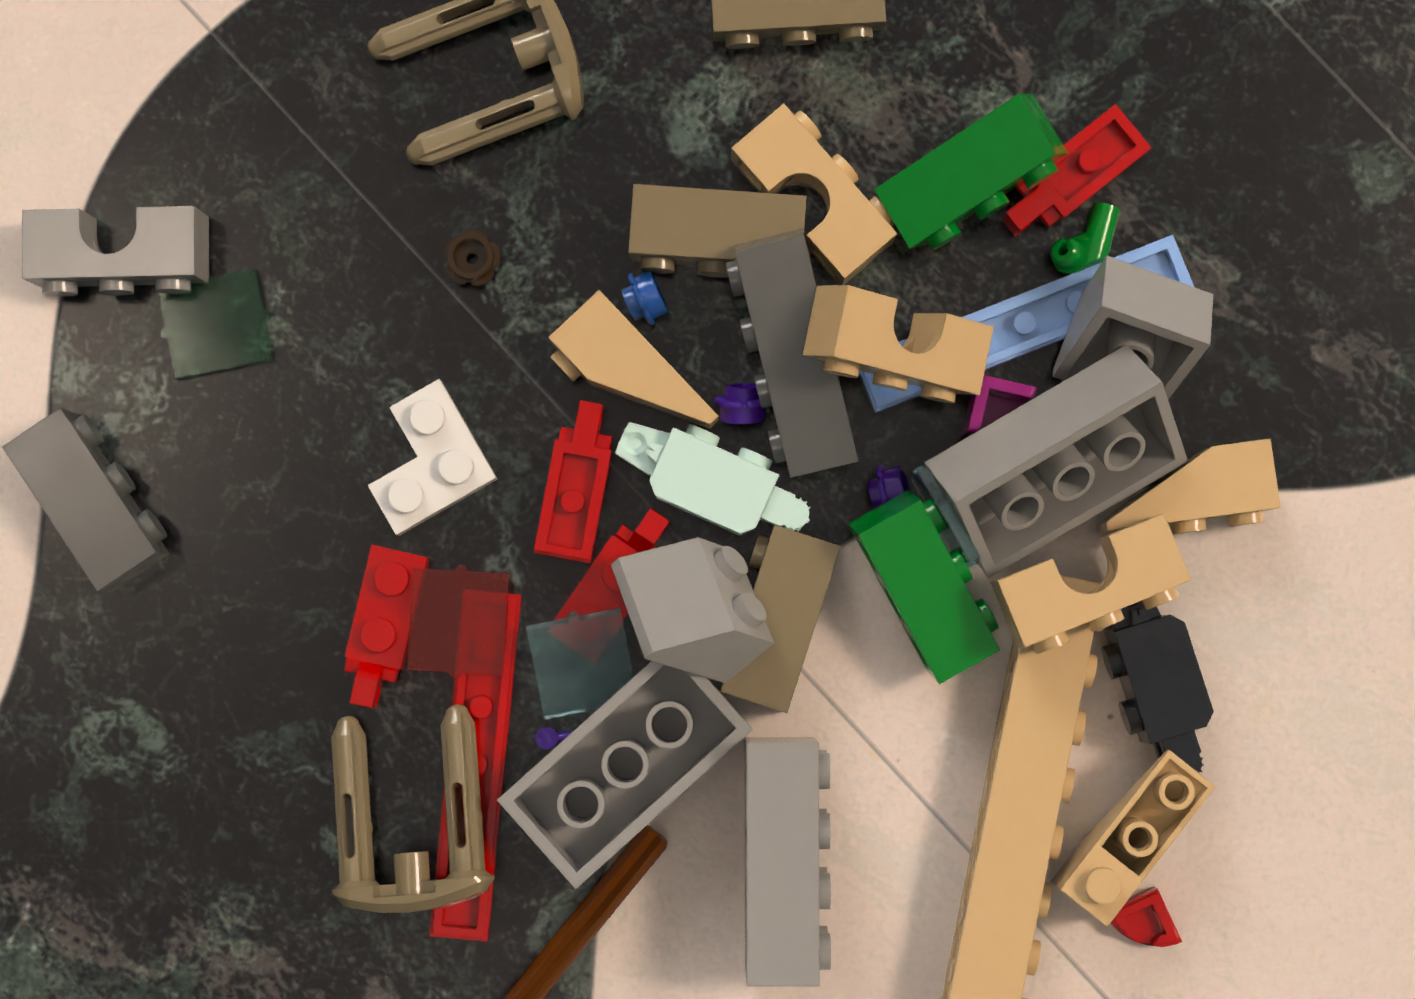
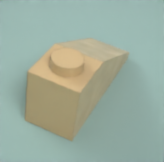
(619, 360)

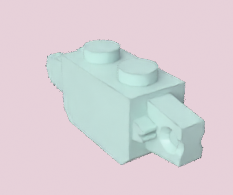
(710, 482)

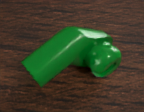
(1090, 246)

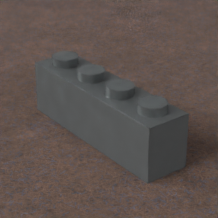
(805, 399)

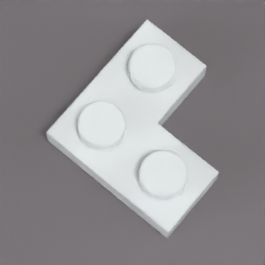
(446, 464)

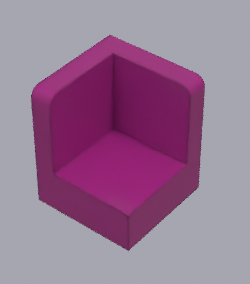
(995, 401)

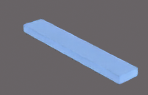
(1039, 315)

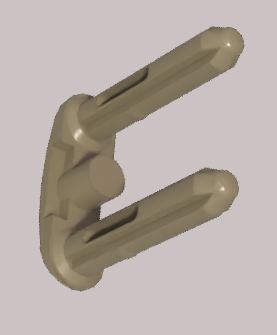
(545, 43)
(354, 827)

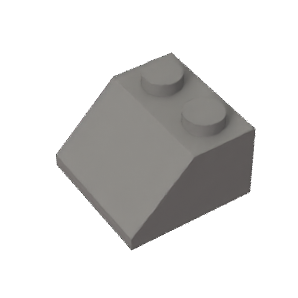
(1151, 313)
(694, 607)

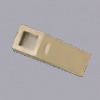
(1214, 483)
(1132, 837)

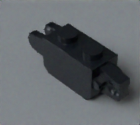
(1159, 681)

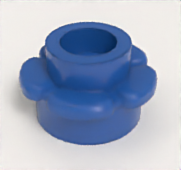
(644, 297)

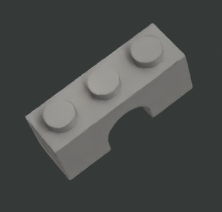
(165, 252)

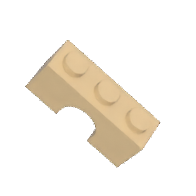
(787, 153)
(856, 332)
(1140, 567)

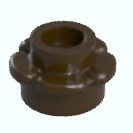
(471, 243)

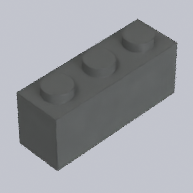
(88, 499)

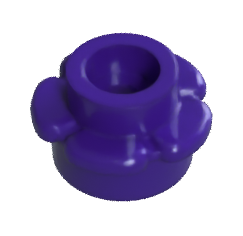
(740, 404)
(887, 485)

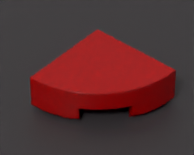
(1147, 920)

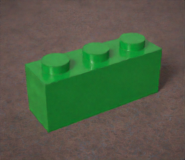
(972, 173)
(926, 585)

